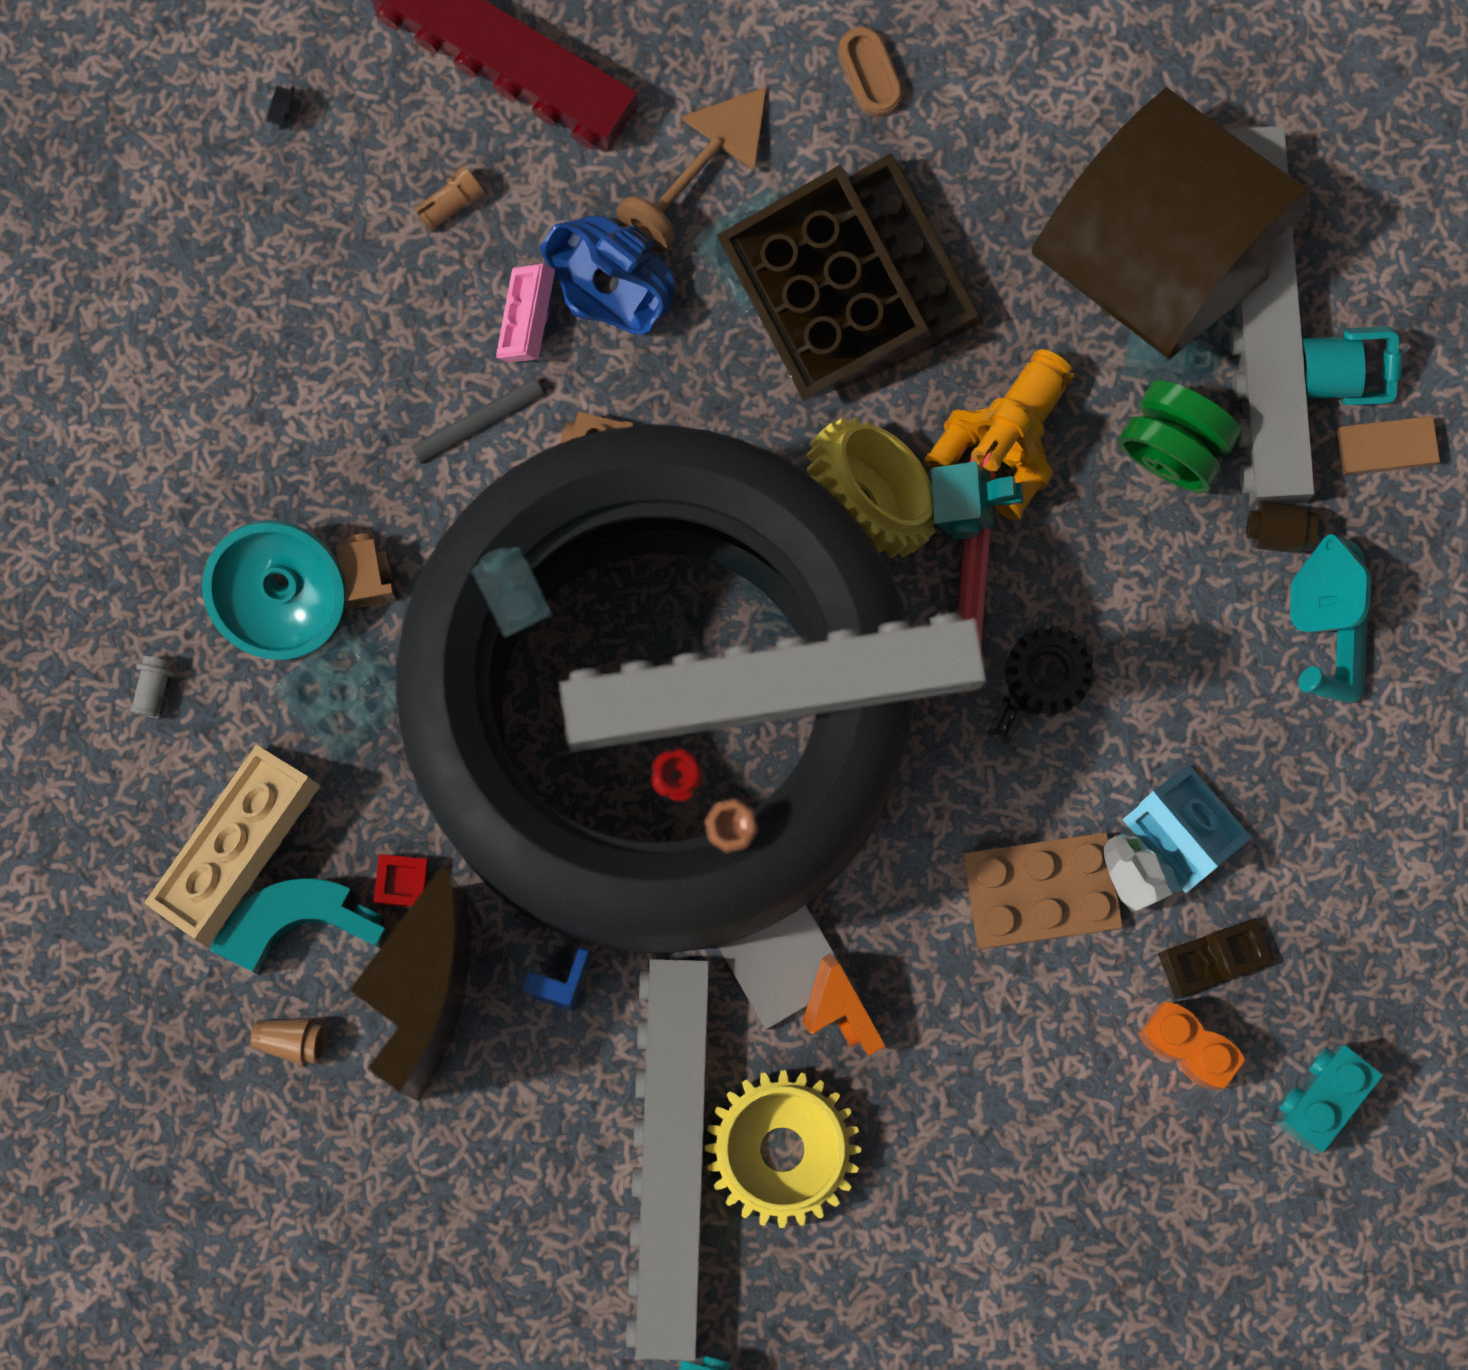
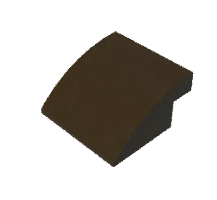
(1170, 223)
(849, 277)
(420, 985)

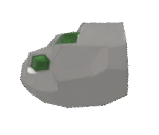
(1138, 872)

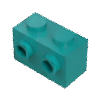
(1328, 1098)

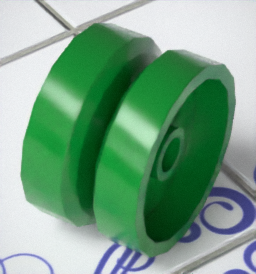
(1180, 436)

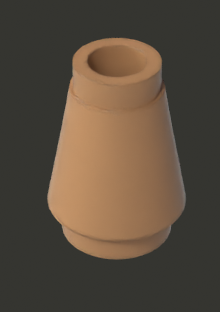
(292, 1040)

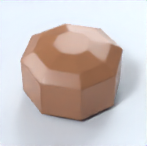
(731, 826)

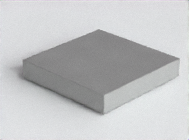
(778, 965)

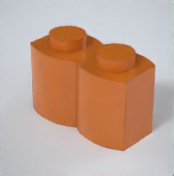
(1180, 1037)

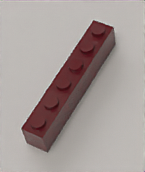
(519, 64)

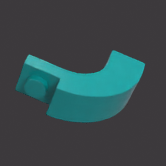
(275, 910)

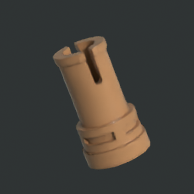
(457, 193)

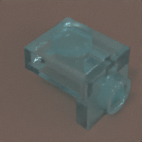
(510, 590)

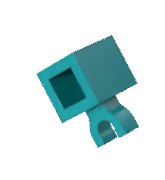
(967, 496)

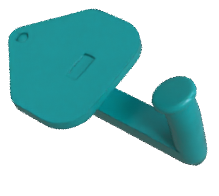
(1329, 596)

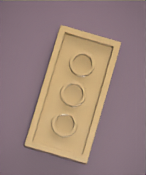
(232, 845)

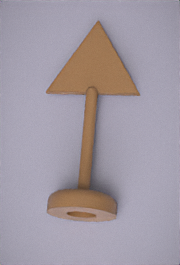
(729, 126)

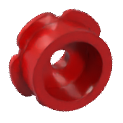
(685, 763)

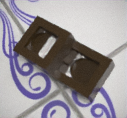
(1215, 958)

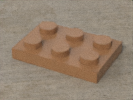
(1041, 891)

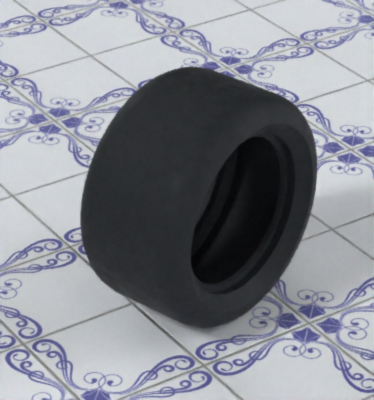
(609, 501)

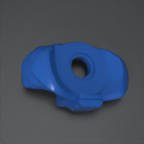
(625, 253)

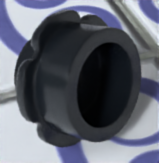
(283, 107)

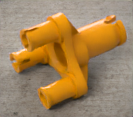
(1010, 428)

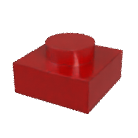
(400, 880)

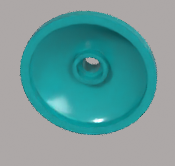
(258, 611)

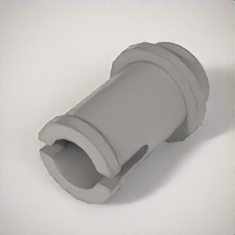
(151, 686)

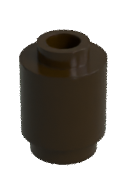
(1282, 527)

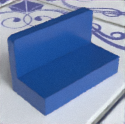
(556, 992)

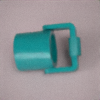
(1337, 366)

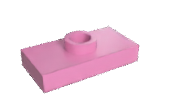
(525, 313)

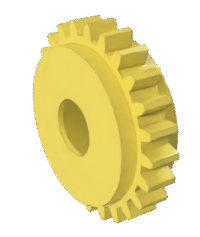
(871, 458)
(824, 1141)

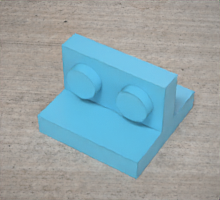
(1187, 827)

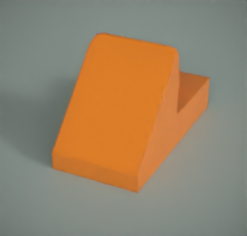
(835, 998)

